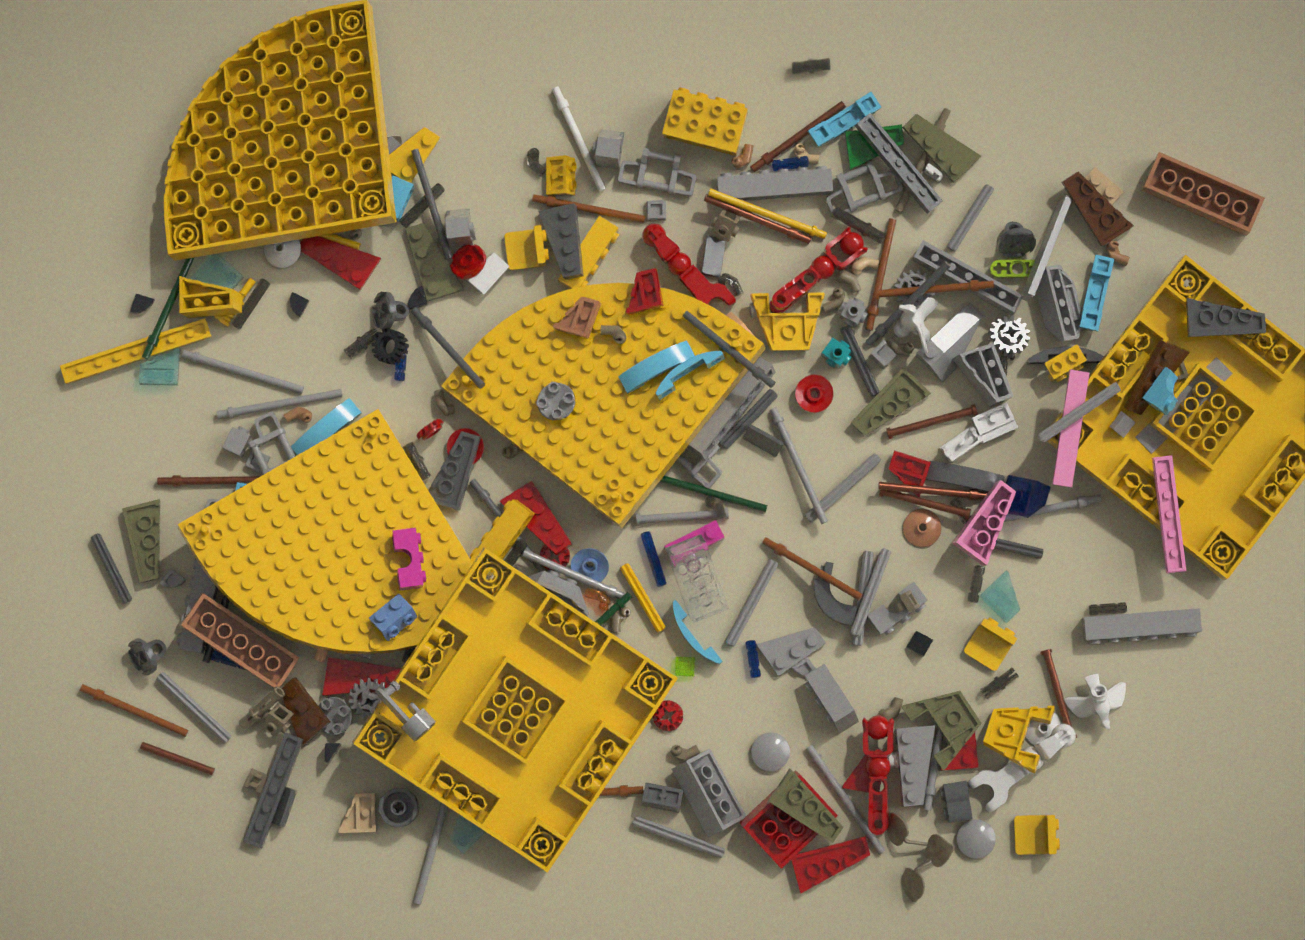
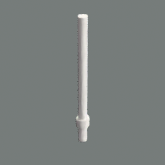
(564, 107)

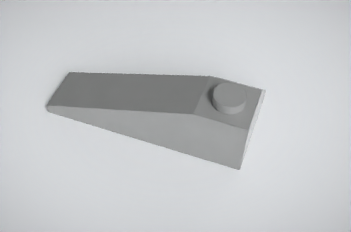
(950, 342)

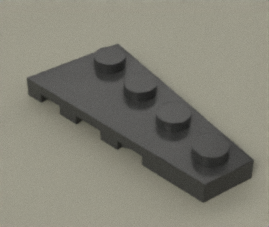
(564, 237)
(1221, 320)
(453, 478)

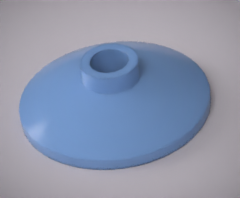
(597, 571)

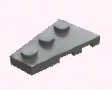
(790, 649)

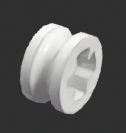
(894, 759)

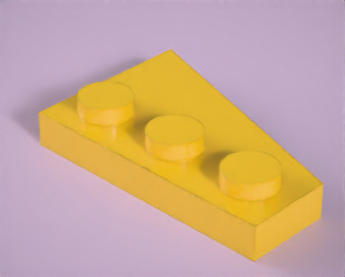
(401, 159)

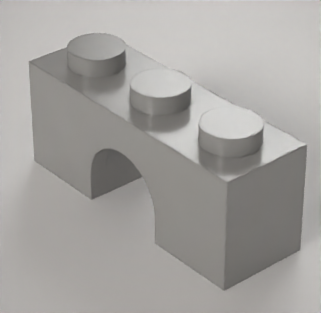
(884, 620)

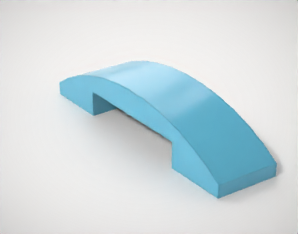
(844, 120)
(1096, 293)
(709, 358)
(655, 365)
(327, 426)
(709, 653)

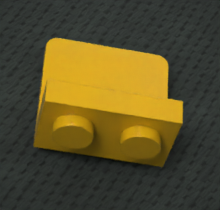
(526, 248)
(990, 644)
(1036, 834)

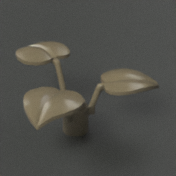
(937, 850)

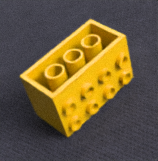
(705, 121)

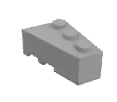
(459, 228)

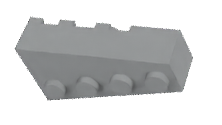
(914, 755)

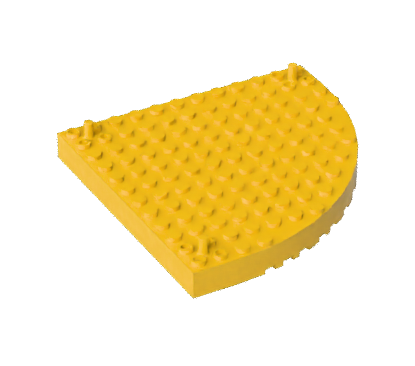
(284, 140)
(612, 441)
(315, 544)

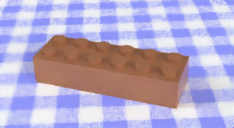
(1203, 194)
(239, 641)

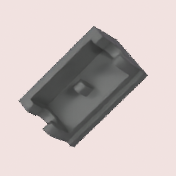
(662, 797)

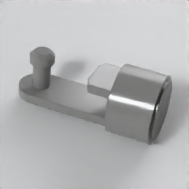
(415, 726)

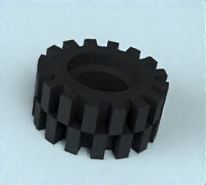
(399, 348)

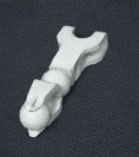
(1001, 780)

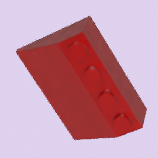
(779, 832)

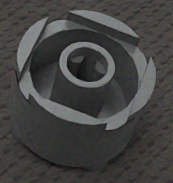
(392, 798)

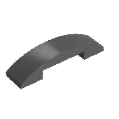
(1042, 357)
(962, 476)

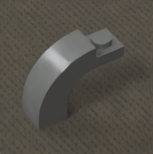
(832, 608)

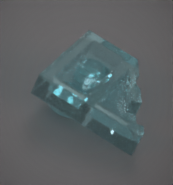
(218, 272)
(161, 370)
(1002, 597)
(465, 834)

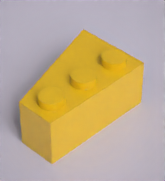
(206, 299)

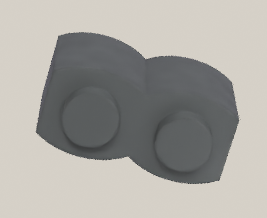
(957, 802)

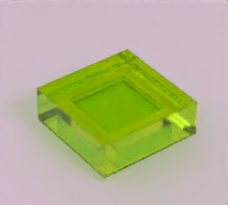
(685, 666)

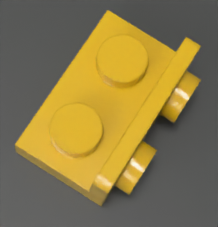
(560, 175)

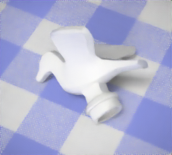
(913, 320)
(1098, 701)

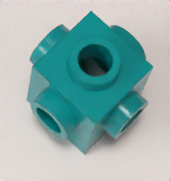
(836, 346)

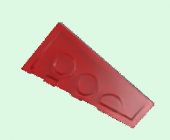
(822, 863)

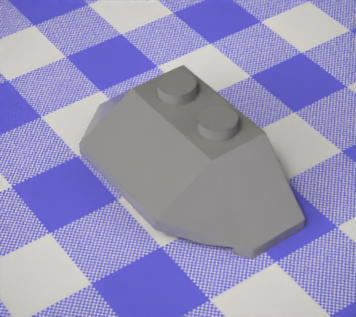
(1059, 304)
(564, 589)

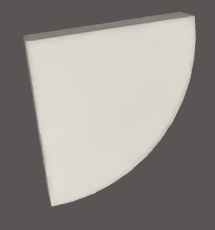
(934, 173)

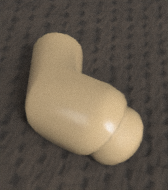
(800, 151)
(862, 263)

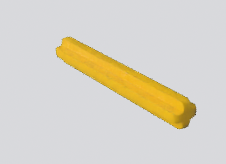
(642, 597)

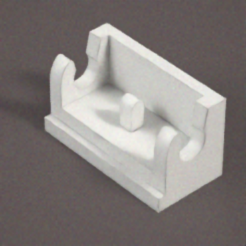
(489, 275)
(961, 444)

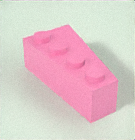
(983, 527)

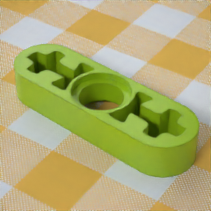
(1003, 264)

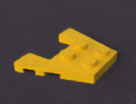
(788, 330)
(1008, 731)

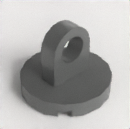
(1016, 241)
(385, 310)
(143, 656)

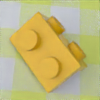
(1061, 364)

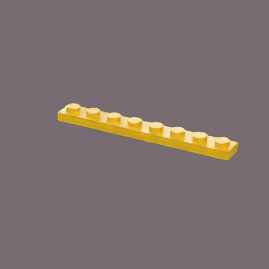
(133, 351)

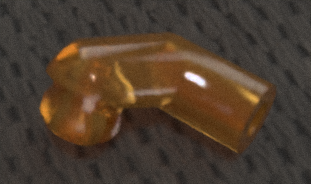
(599, 596)

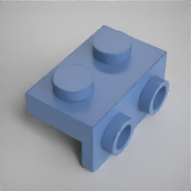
(393, 617)

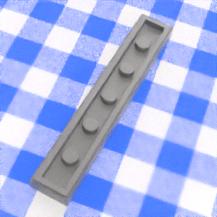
(1046, 248)

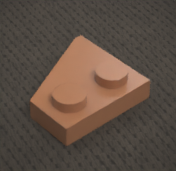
(579, 318)

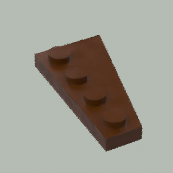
(1096, 210)
(1163, 356)

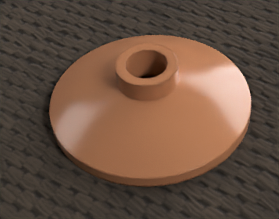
(915, 535)

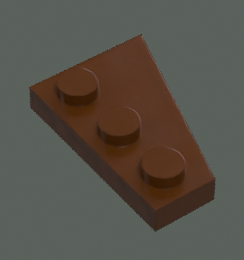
(307, 716)

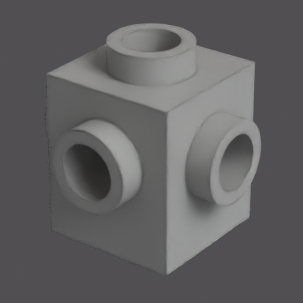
(849, 318)

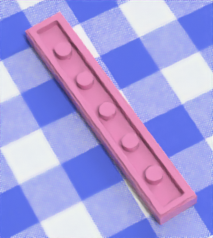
(1070, 436)
(1169, 514)

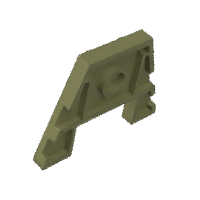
(952, 717)

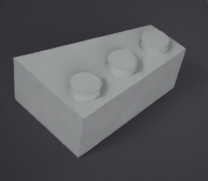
(608, 149)
(985, 373)
(831, 699)

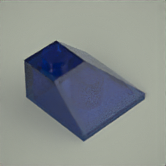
(1029, 495)

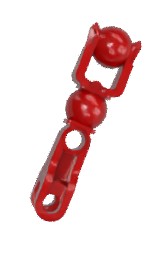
(680, 265)
(821, 268)
(878, 768)

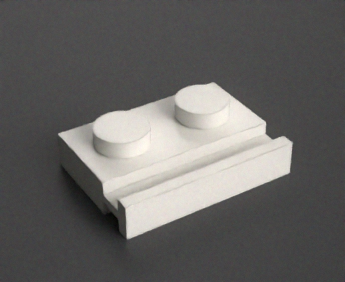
(994, 422)

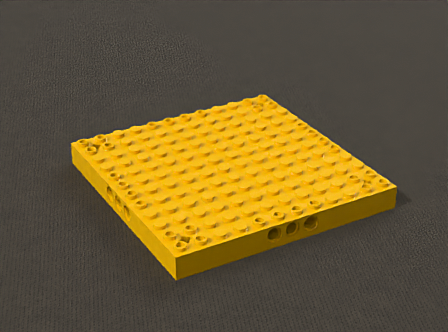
(1234, 453)
(524, 706)

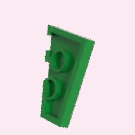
(860, 150)

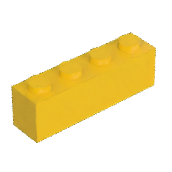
(592, 250)
(505, 531)

